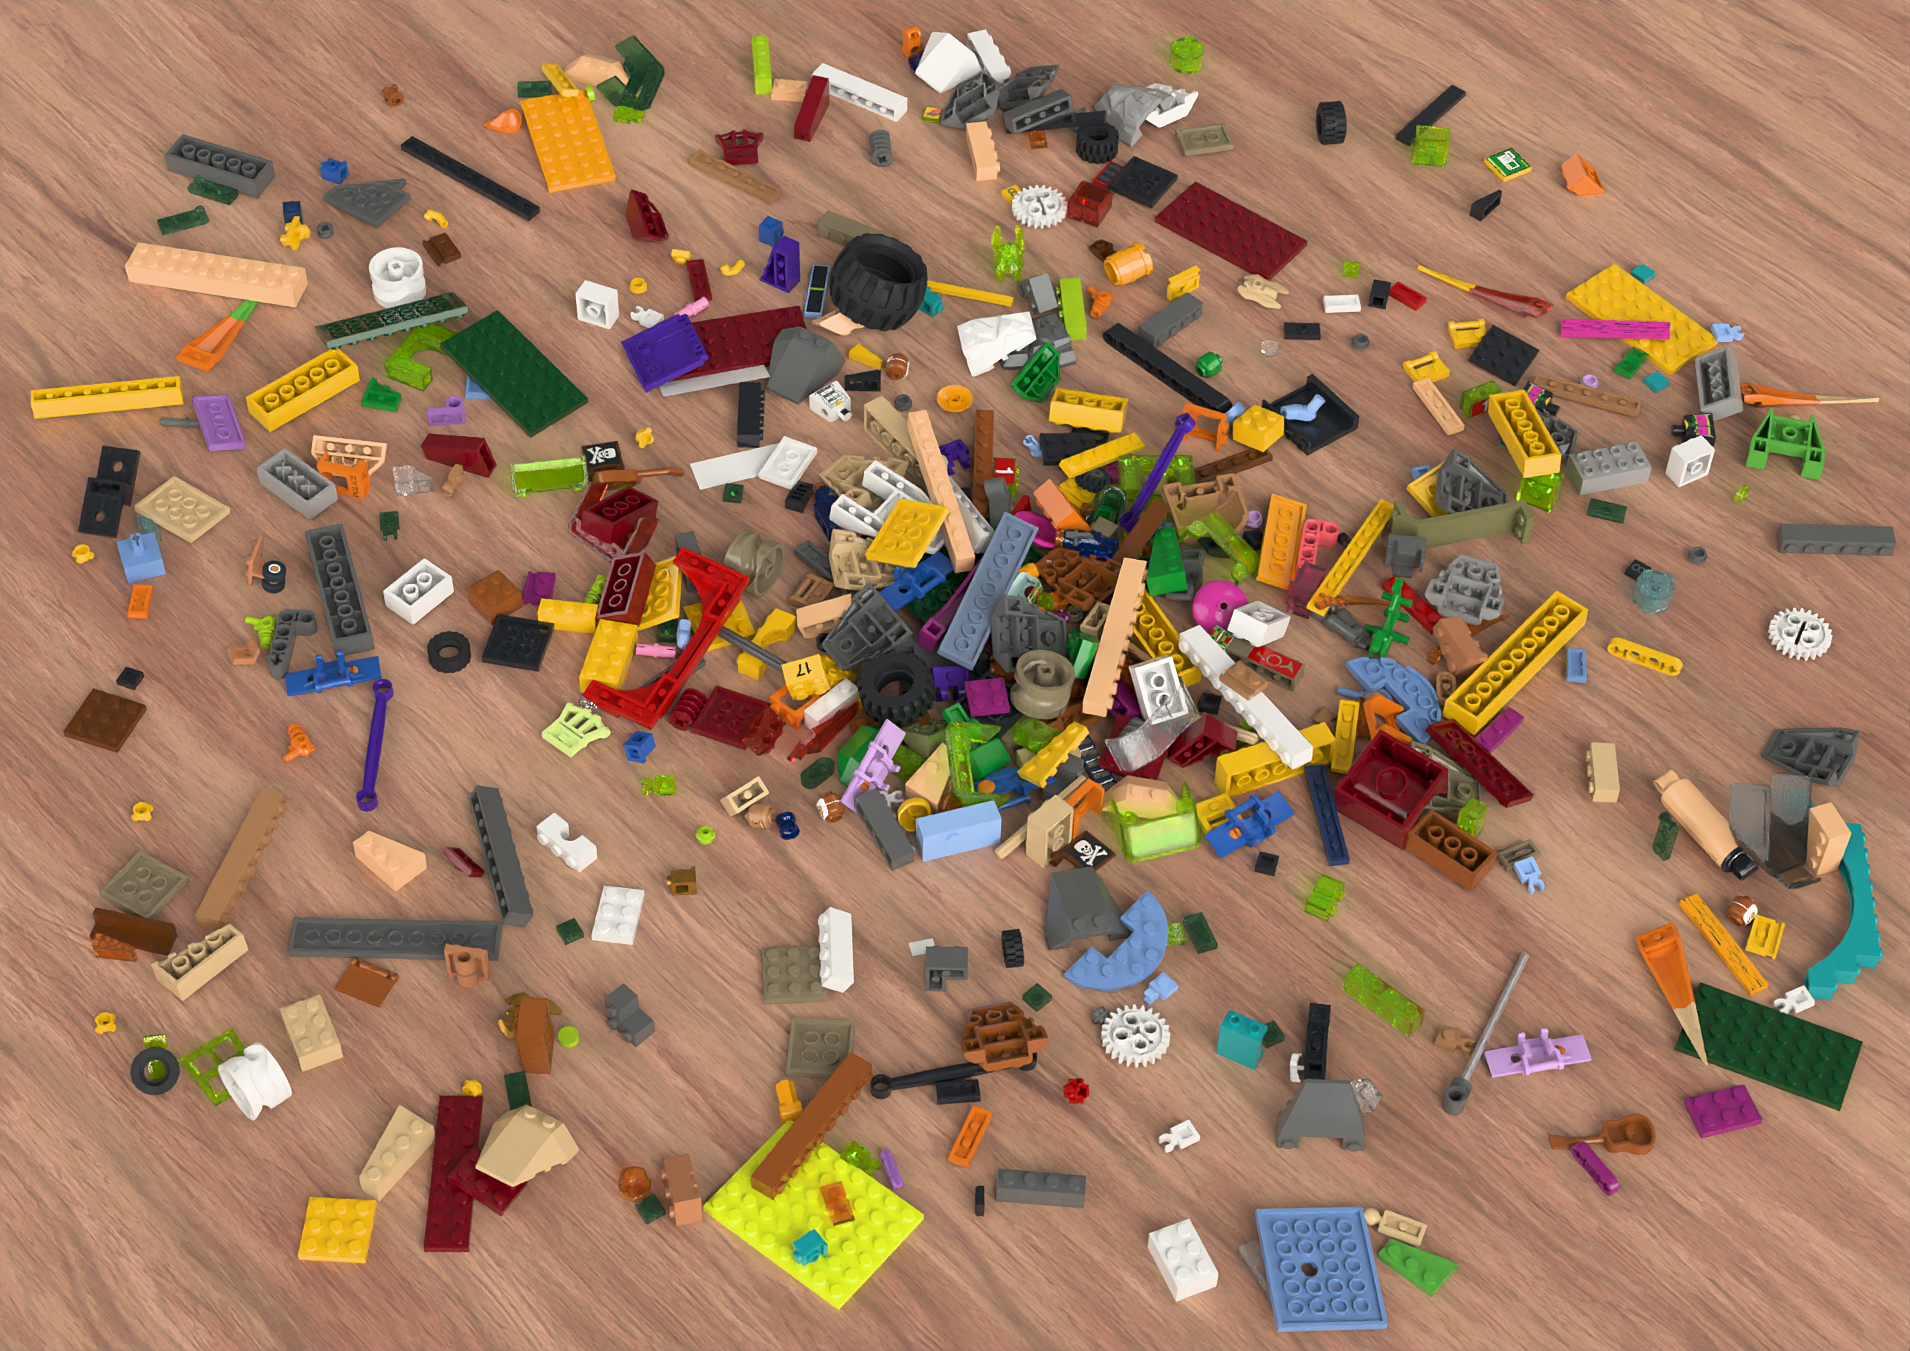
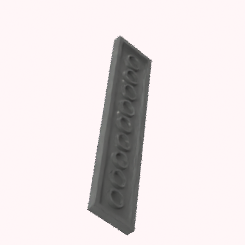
(390, 938)

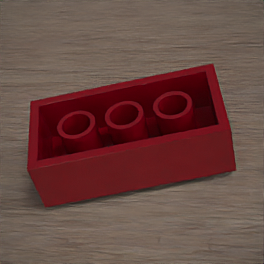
(617, 514)
(626, 589)

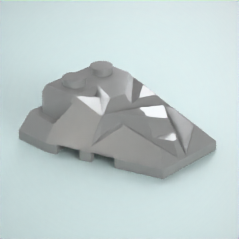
(1129, 107)
(1467, 590)

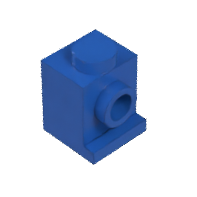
(334, 171)
(639, 746)

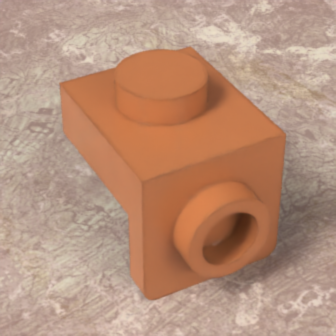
(244, 654)

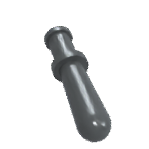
(166, 421)

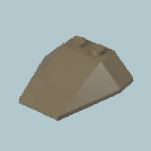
(1460, 783)

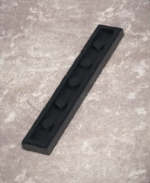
(1431, 114)
(1070, 120)

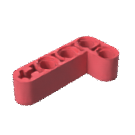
(1316, 533)

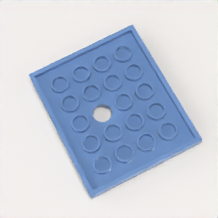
(1337, 1245)

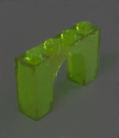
(411, 373)
(1133, 467)

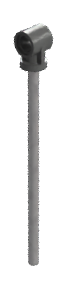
(1460, 1086)

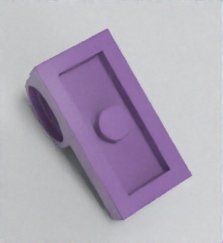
(451, 414)

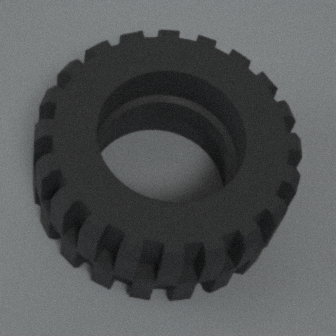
(891, 668)

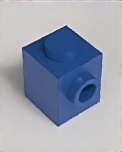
(771, 231)

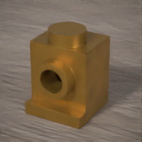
(682, 881)

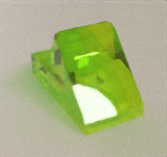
(156, 1068)

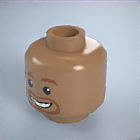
(761, 816)

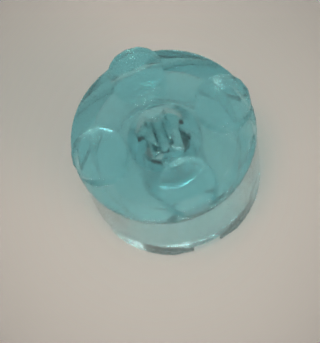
(1653, 591)

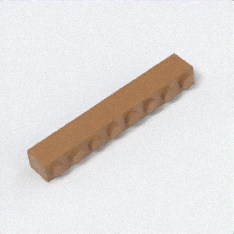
(241, 860)

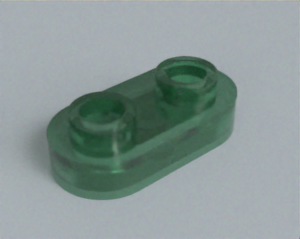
(816, 773)

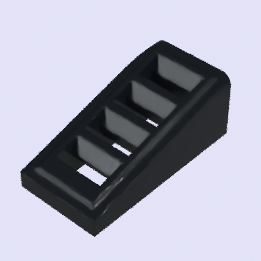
(1485, 205)
(869, 381)
(799, 505)

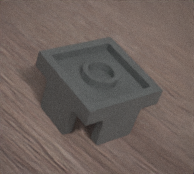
(1404, 554)

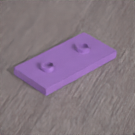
(218, 422)

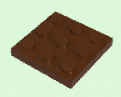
(105, 720)

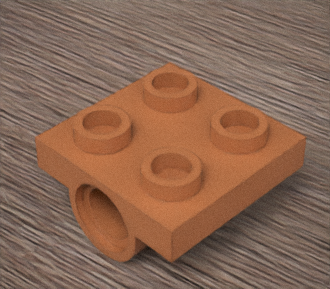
(467, 964)

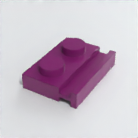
(539, 586)

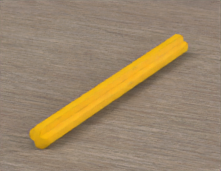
(969, 293)

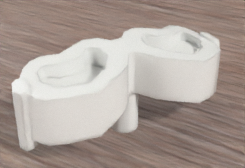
(1293, 1067)

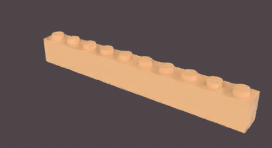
(940, 490)
(1115, 637)

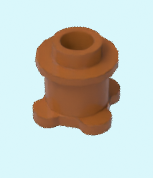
(392, 95)

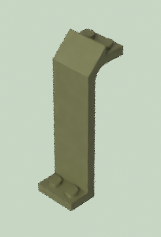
(1465, 525)

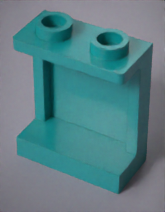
(1241, 1039)

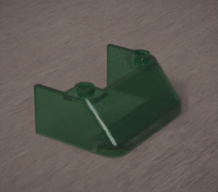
(644, 80)

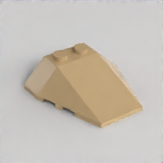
(847, 475)
(850, 565)
(525, 1144)

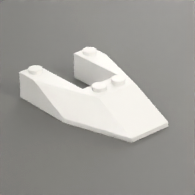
(889, 487)

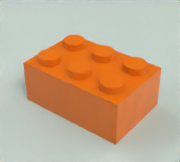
(1059, 508)

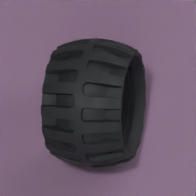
(878, 282)

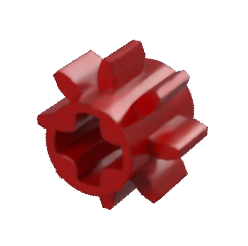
(1076, 1091)

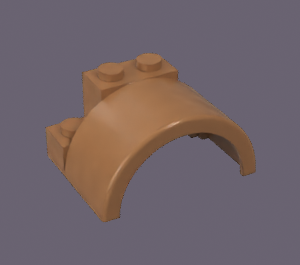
(1197, 500)

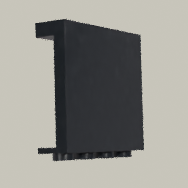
(1332, 419)

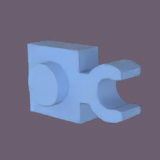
(1724, 333)
(1529, 872)

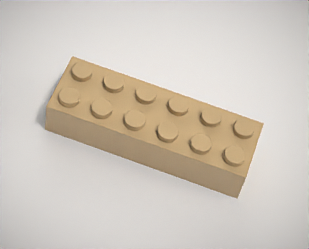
(890, 432)

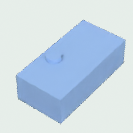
(958, 830)

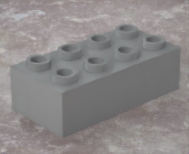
(1719, 383)
(1608, 468)
(297, 484)

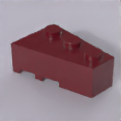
(1202, 740)

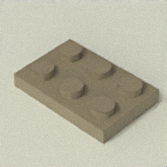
(1204, 139)

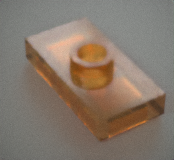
(1037, 139)

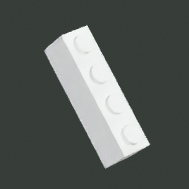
(988, 55)
(836, 950)

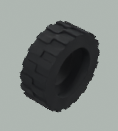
(450, 664)
(162, 1086)

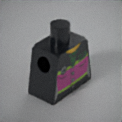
(1541, 398)
(1695, 426)

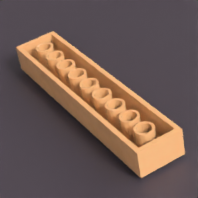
(216, 274)

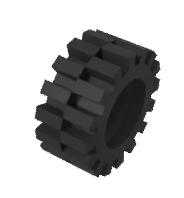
(1012, 948)

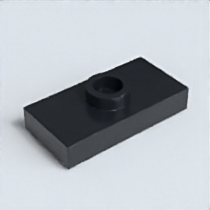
(1302, 331)
(957, 1091)

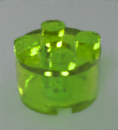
(1187, 55)

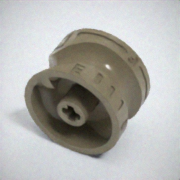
(756, 560)
(1042, 684)

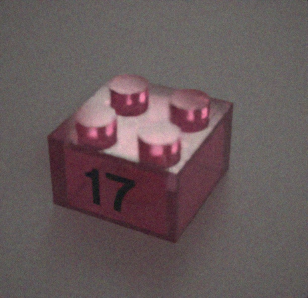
(1302, 589)

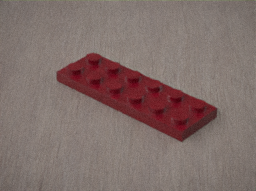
(1479, 763)

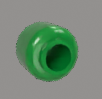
(1209, 365)

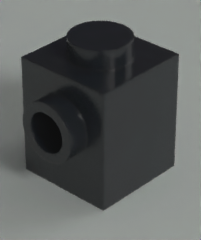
(1379, 294)

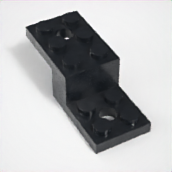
(109, 491)

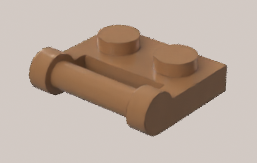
(819, 592)

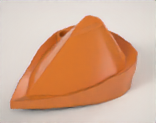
(507, 121)

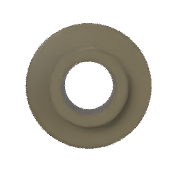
(1074, 613)

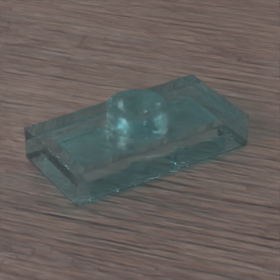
(148, 526)

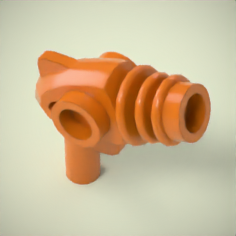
(1101, 301)
(300, 743)

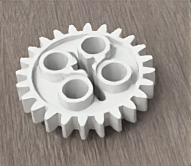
(1039, 206)
(1813, 641)
(1135, 1036)

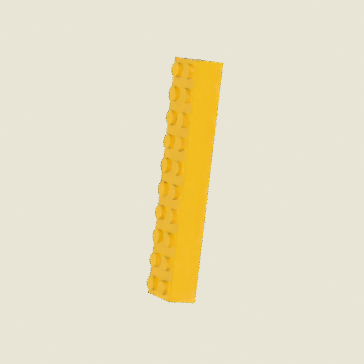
(1515, 662)

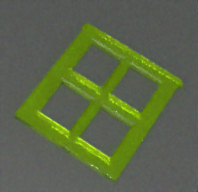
(201, 1080)

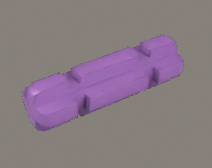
(891, 1169)

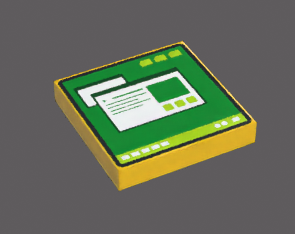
(1507, 164)

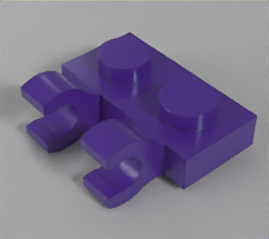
(954, 451)
(949, 677)

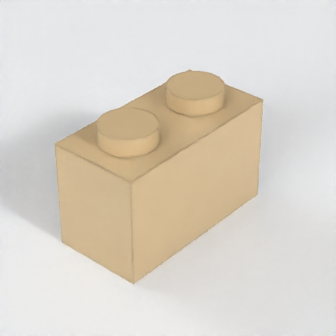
(744, 796)

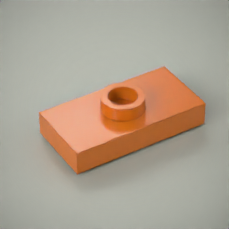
(140, 601)

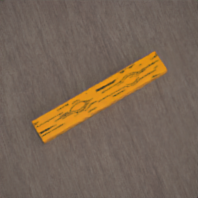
(1723, 944)

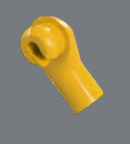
(430, 214)
(734, 270)

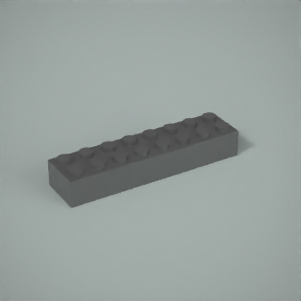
(339, 590)

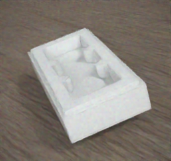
(1341, 303)

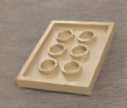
(182, 509)

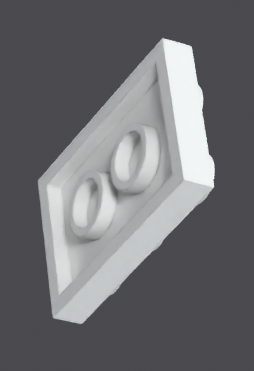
(788, 463)
(618, 915)

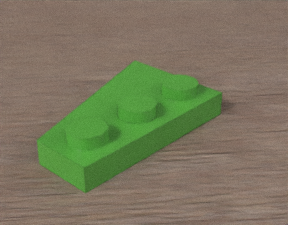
(1417, 1266)

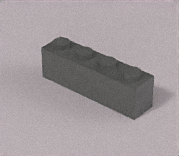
(1038, 111)
(1171, 320)
(885, 829)
(1041, 1188)

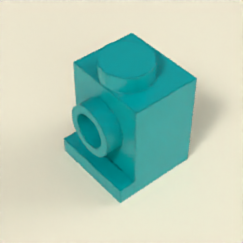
(931, 303)
(809, 1248)

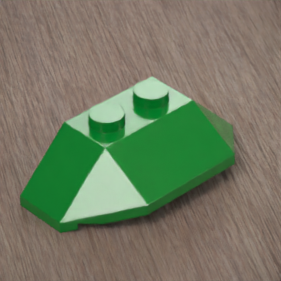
(1038, 374)
(854, 751)

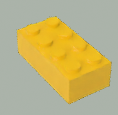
(1088, 410)
(609, 654)

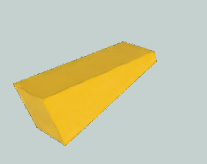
(865, 357)

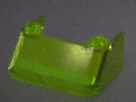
(549, 476)
(958, 738)
(1158, 835)

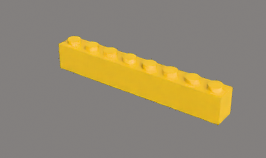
(106, 397)

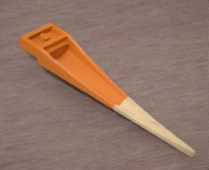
(1770, 397)
(1667, 961)

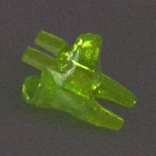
(1008, 255)

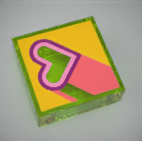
(932, 115)

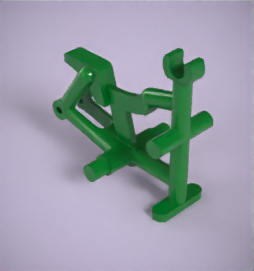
(1385, 636)

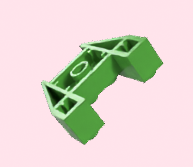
(1788, 438)

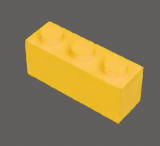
(569, 615)

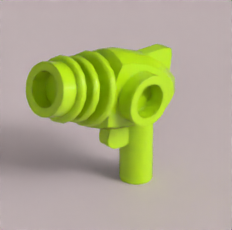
(596, 590)
(265, 628)

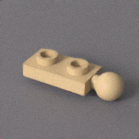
(1397, 1226)

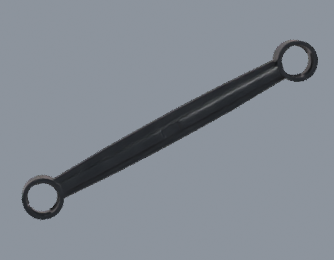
(932, 1076)

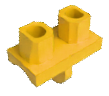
(295, 233)

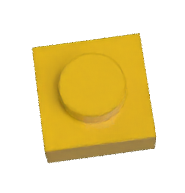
(681, 256)

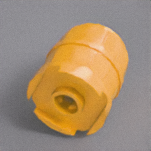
(1128, 265)

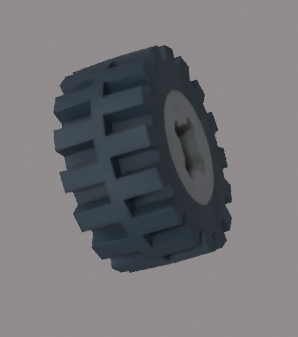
(1093, 480)

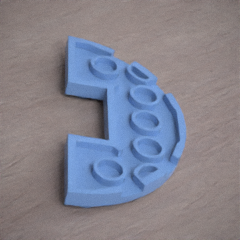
(1407, 687)
(1133, 958)

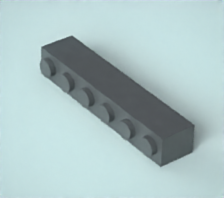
(1836, 539)

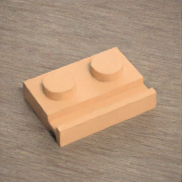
(789, 90)

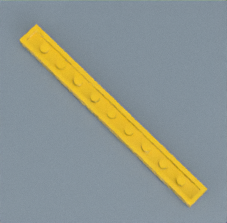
(1353, 554)

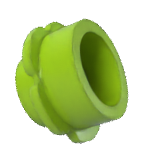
(705, 838)

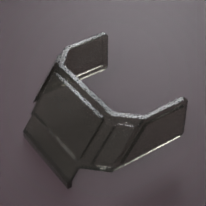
(1774, 825)

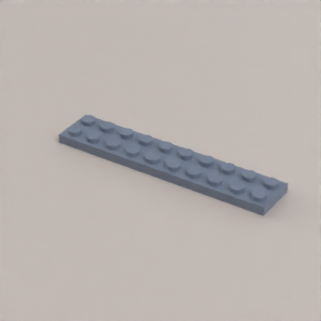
(991, 581)

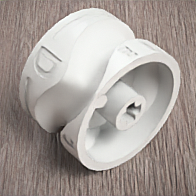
(397, 277)
(255, 1080)

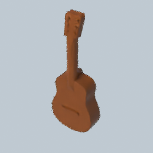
(632, 477)
(1630, 1134)

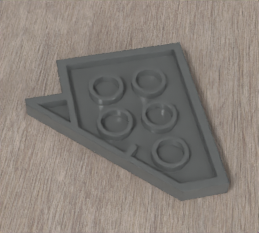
(369, 201)

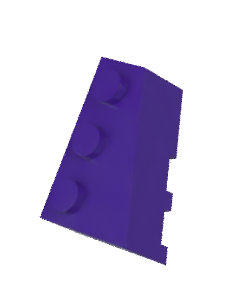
(783, 265)

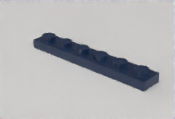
(1326, 815)

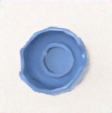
(1235, 412)

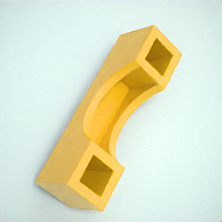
(777, 627)

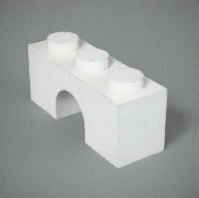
(836, 699)
(576, 853)

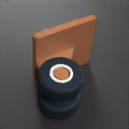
(272, 572)

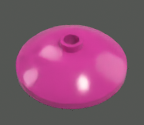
(1046, 533)
(1207, 603)

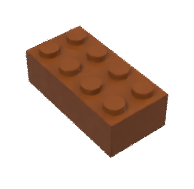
(1451, 850)
(534, 1035)

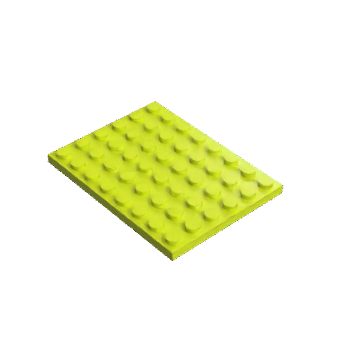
(773, 1225)

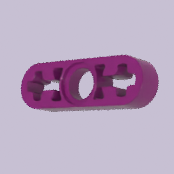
(1595, 1168)

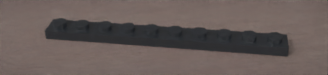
(470, 178)

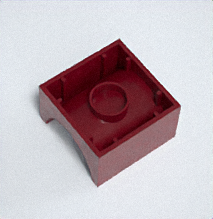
(1390, 788)

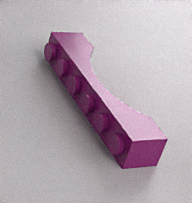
(938, 625)

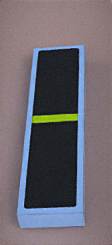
(817, 291)

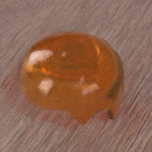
(634, 1184)

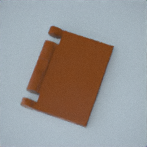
(366, 982)

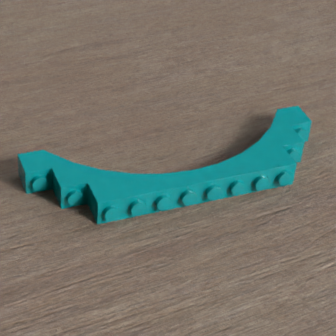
(1862, 939)

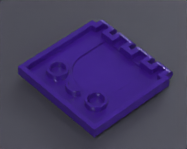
(665, 351)

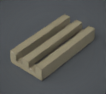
(1509, 862)

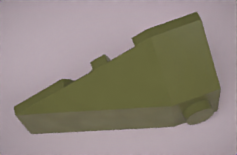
(925, 738)

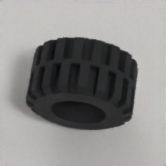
(1331, 122)
(1097, 143)

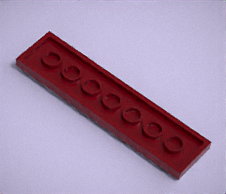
(449, 1206)

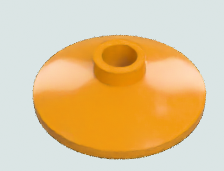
(954, 398)

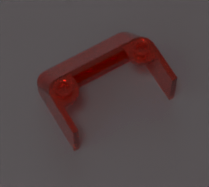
(636, 543)

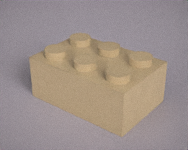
(1048, 830)
(311, 1033)

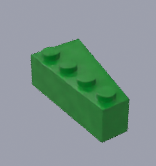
(1166, 565)

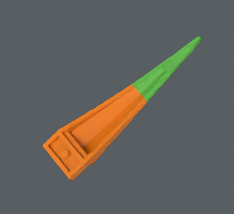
(212, 345)

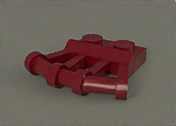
(742, 153)

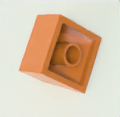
(1581, 177)

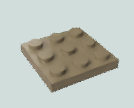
(144, 886)
(792, 975)
(818, 1046)

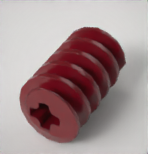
(687, 709)

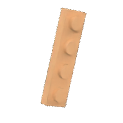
(1438, 406)

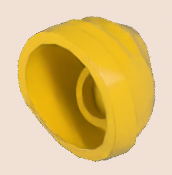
(911, 810)

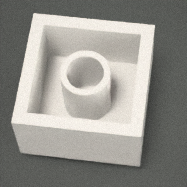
(597, 304)
(1689, 461)

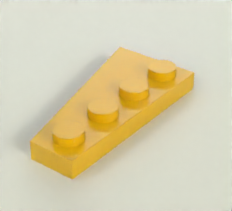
(1056, 752)

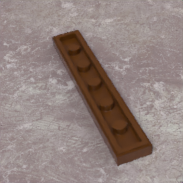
(1231, 464)

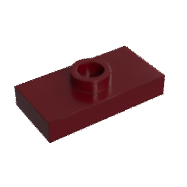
(463, 862)

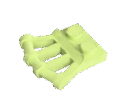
(569, 739)

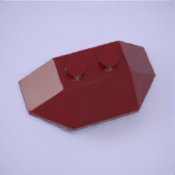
(644, 219)

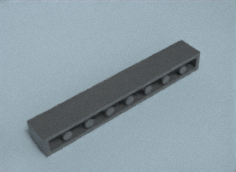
(500, 856)

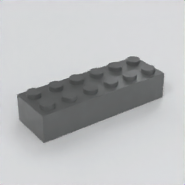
(220, 165)

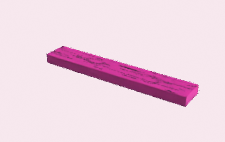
(1615, 329)

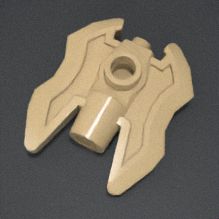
(1262, 290)

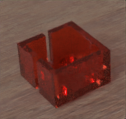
(1089, 204)

